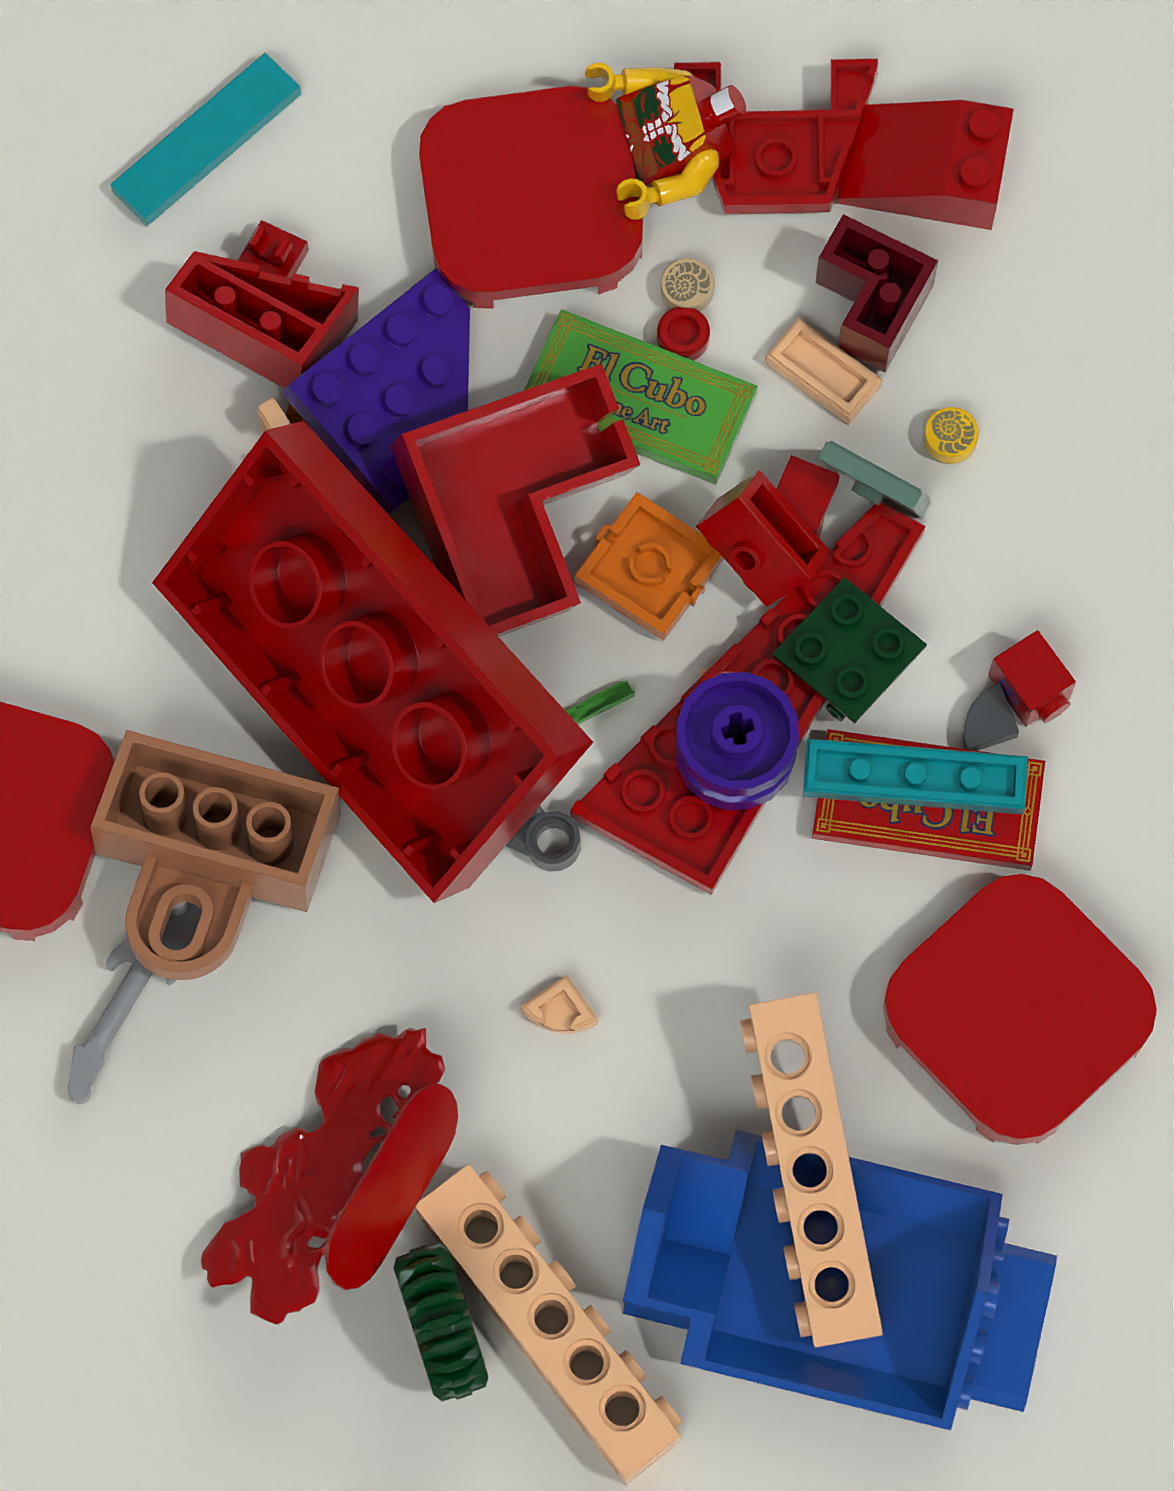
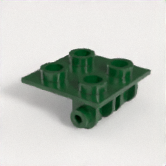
(849, 651)

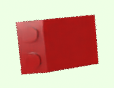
(929, 161)

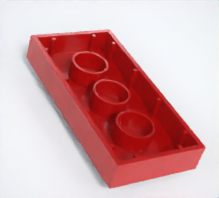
(370, 661)

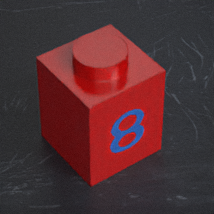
(1033, 679)

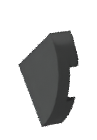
(989, 720)

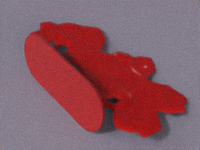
(318, 1173)

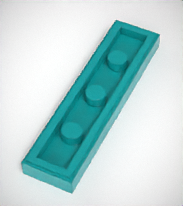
(206, 139)
(915, 776)

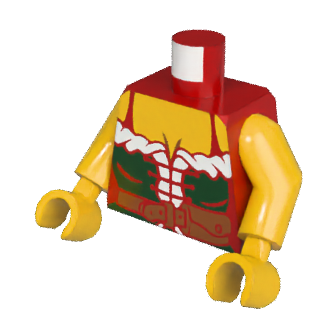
(672, 131)

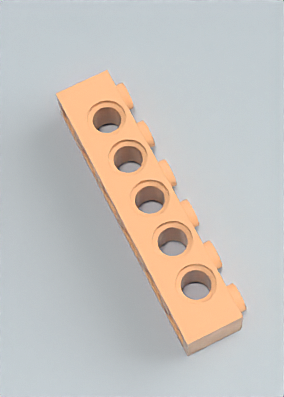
(857, 1312)
(626, 1448)

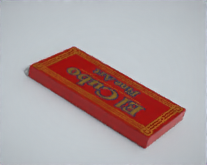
(933, 831)

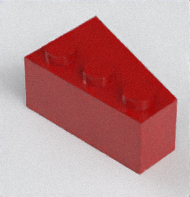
(259, 317)

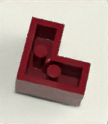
(883, 281)

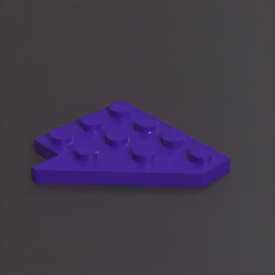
(388, 380)

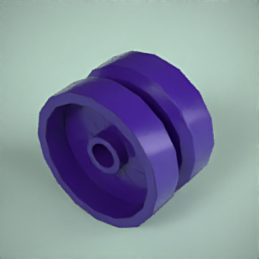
(740, 709)

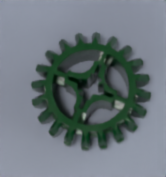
(441, 1322)

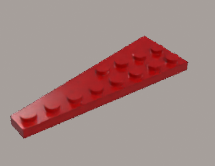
(644, 795)

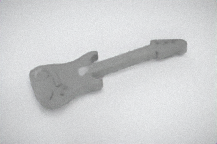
(89, 1059)

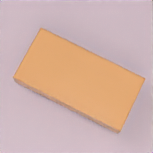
(823, 371)

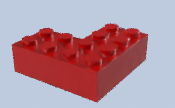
(485, 485)

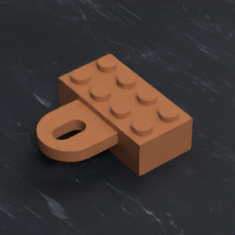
(208, 838)

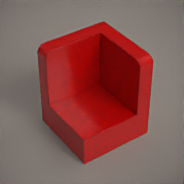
(808, 490)

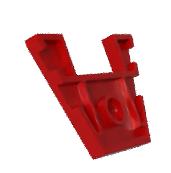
(791, 156)

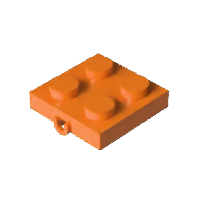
(649, 566)

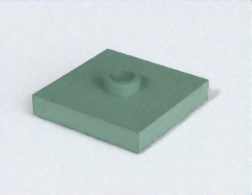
(873, 481)

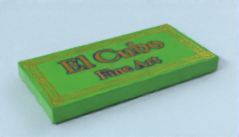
(669, 403)

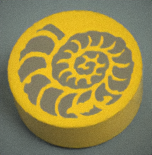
(951, 435)

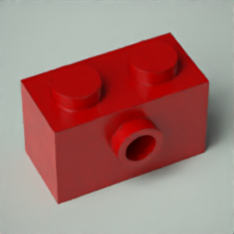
(763, 538)

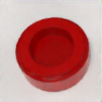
(684, 332)

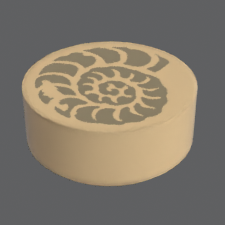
(687, 284)

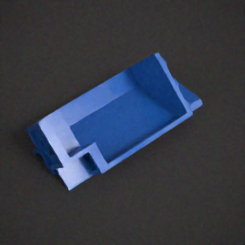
(949, 1292)

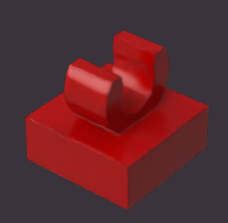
(275, 250)

